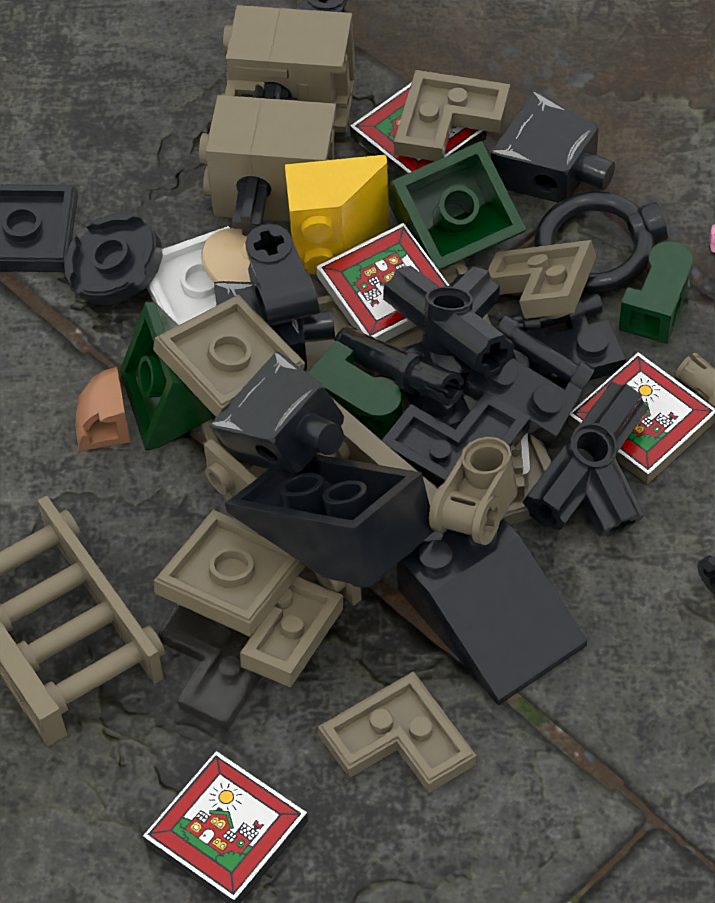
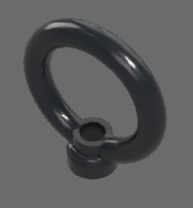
(644, 225)

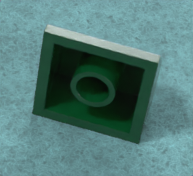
(455, 206)

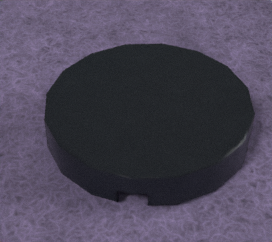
(113, 259)

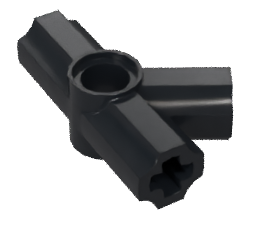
(453, 316)
(597, 483)

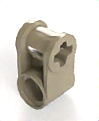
(476, 491)

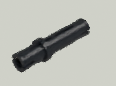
(411, 370)

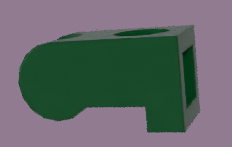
(659, 303)
(369, 399)

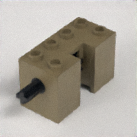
(280, 107)

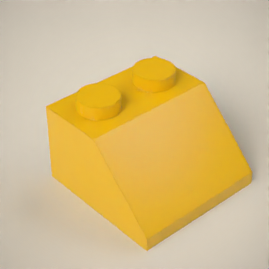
(336, 206)

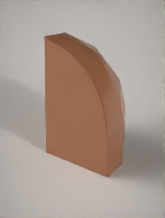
(101, 413)

